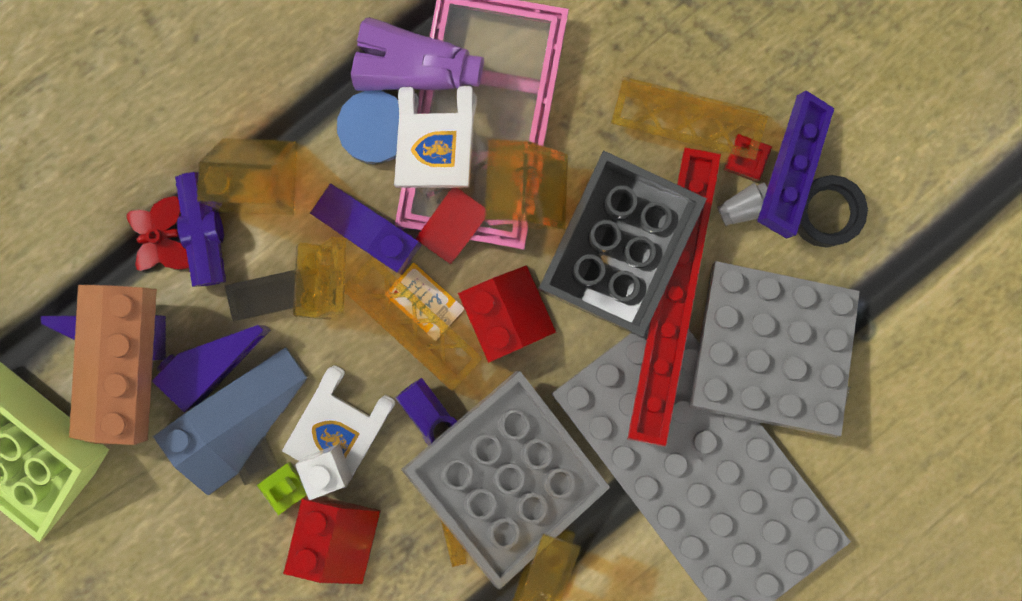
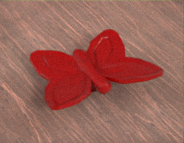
(155, 234)

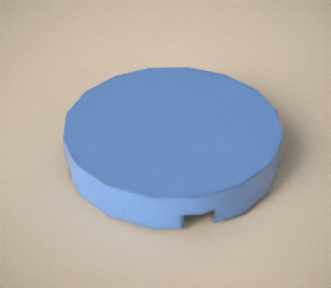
(369, 126)

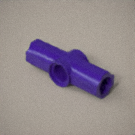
(200, 234)
(424, 409)

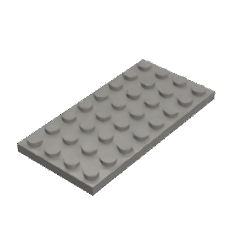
(716, 490)

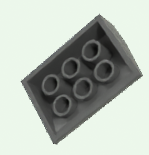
(622, 244)

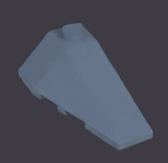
(223, 430)

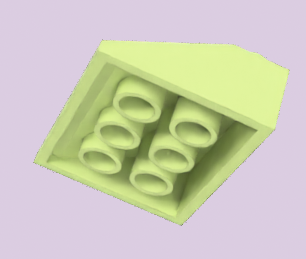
(38, 460)

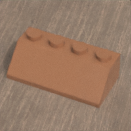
(112, 364)

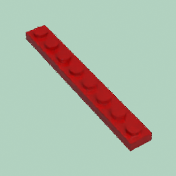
(672, 316)

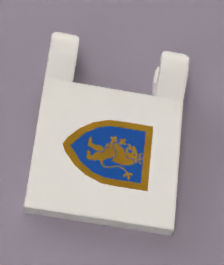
(434, 147)
(334, 421)

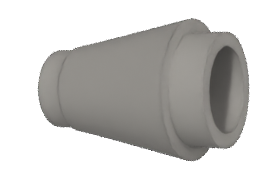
(744, 205)

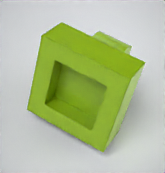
(283, 488)

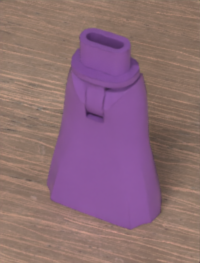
(409, 59)

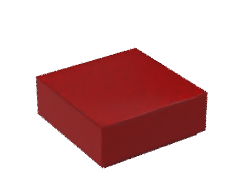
(747, 167)

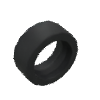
(857, 206)

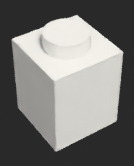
(324, 471)

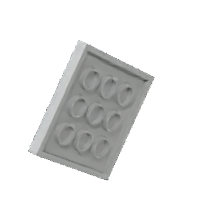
(775, 349)
(506, 478)

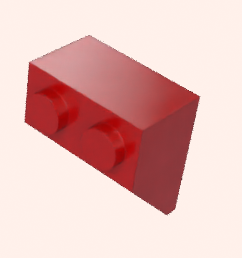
(507, 313)
(331, 541)

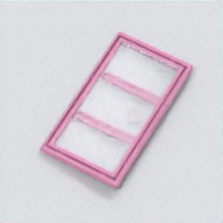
(514, 96)

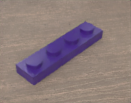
(796, 165)

